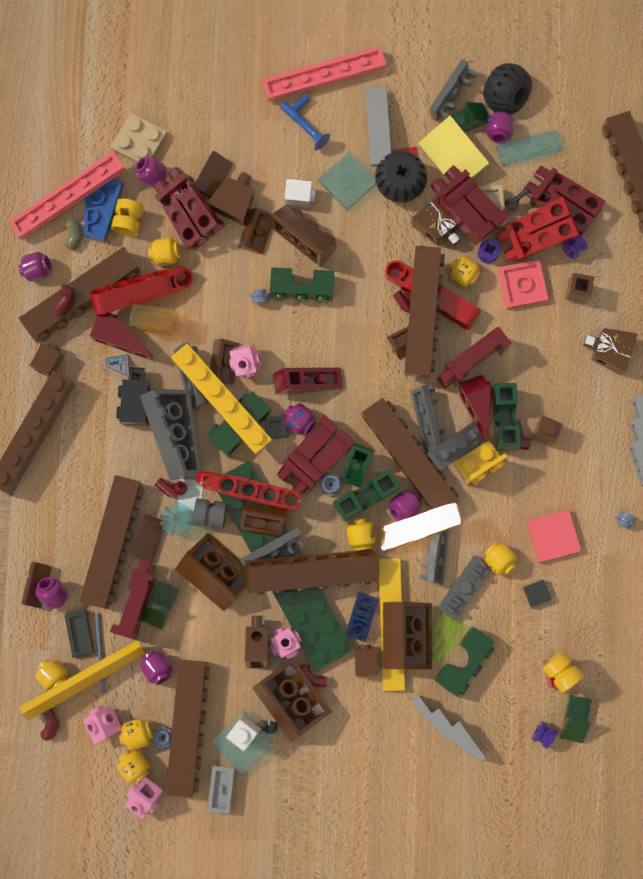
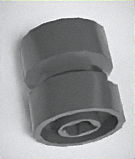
(209, 514)

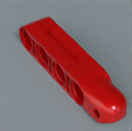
(140, 289)
(452, 306)
(216, 480)

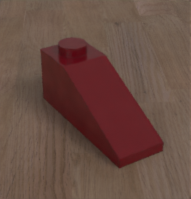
(113, 333)
(307, 380)
(477, 399)

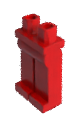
(528, 244)

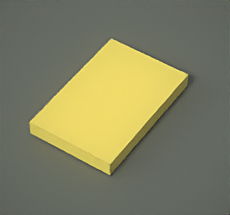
(451, 146)

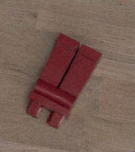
(582, 202)
(468, 205)
(187, 209)
(459, 369)
(300, 463)
(139, 595)

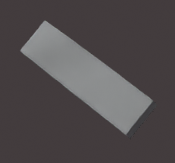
(377, 124)
(636, 426)
(454, 732)

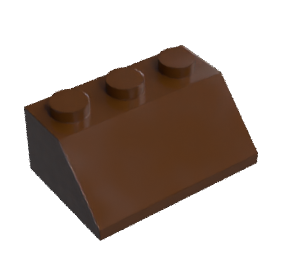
(303, 234)
(213, 571)
(407, 635)
(291, 700)

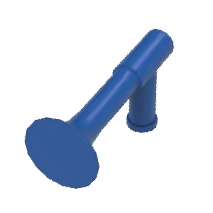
(319, 139)

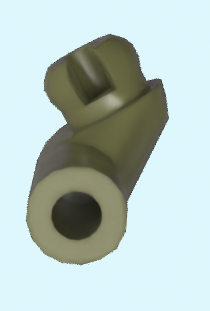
(75, 233)

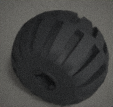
(507, 88)
(396, 187)

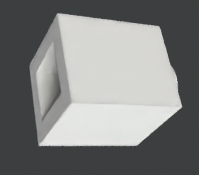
(299, 193)
(243, 733)

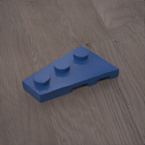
(100, 210)

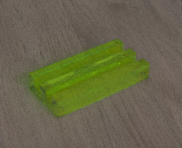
(450, 622)

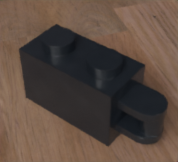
(131, 410)

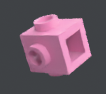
(245, 360)
(293, 638)
(102, 723)
(143, 798)

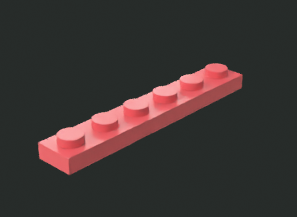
(324, 73)
(67, 195)

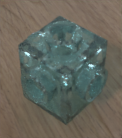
(179, 511)

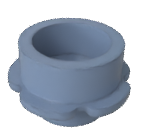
(259, 296)
(325, 484)
(625, 519)
(159, 742)

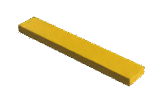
(390, 592)
(82, 680)

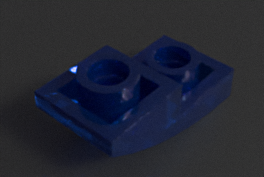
(361, 616)

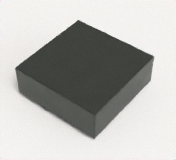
(275, 427)
(537, 593)

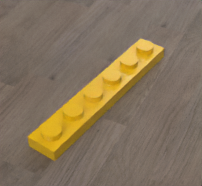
(221, 399)

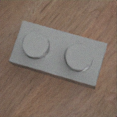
(221, 789)

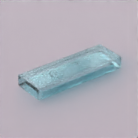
(528, 148)

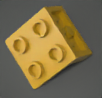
(478, 462)

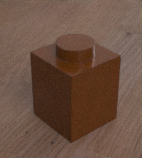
(579, 287)
(47, 359)
(547, 431)
(366, 661)

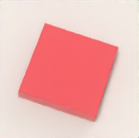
(523, 284)
(553, 536)

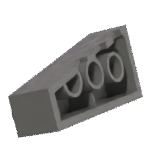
(174, 431)

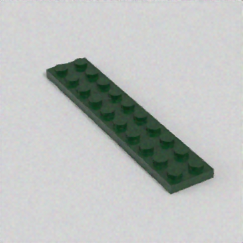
(305, 610)

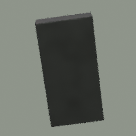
(79, 633)

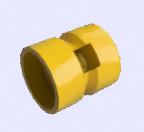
(127, 217)
(560, 669)

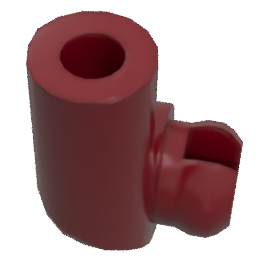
(65, 300)
(402, 301)
(171, 490)
(317, 681)
(51, 726)

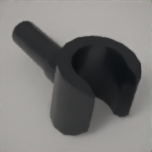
(516, 199)
(270, 727)

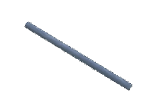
(99, 648)

